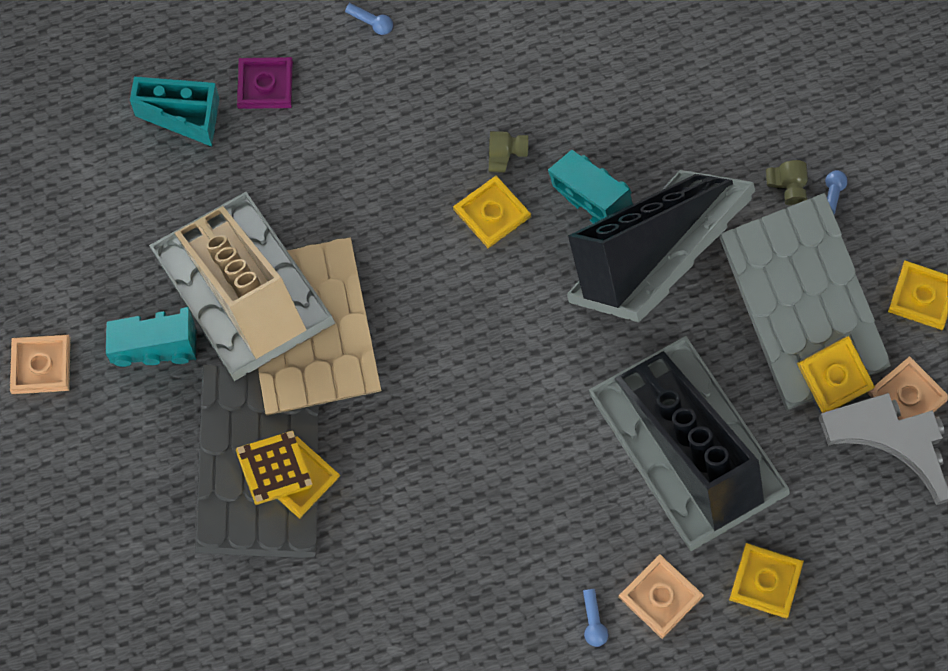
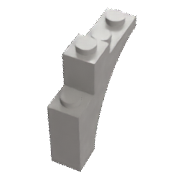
(910, 439)

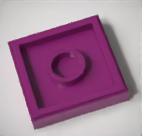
(265, 83)

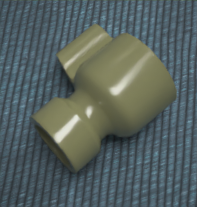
(502, 146)
(791, 176)

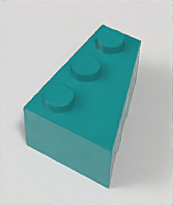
(177, 105)
(589, 186)
(152, 339)

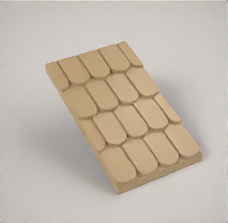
(337, 360)

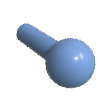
(381, 24)
(836, 182)
(595, 633)

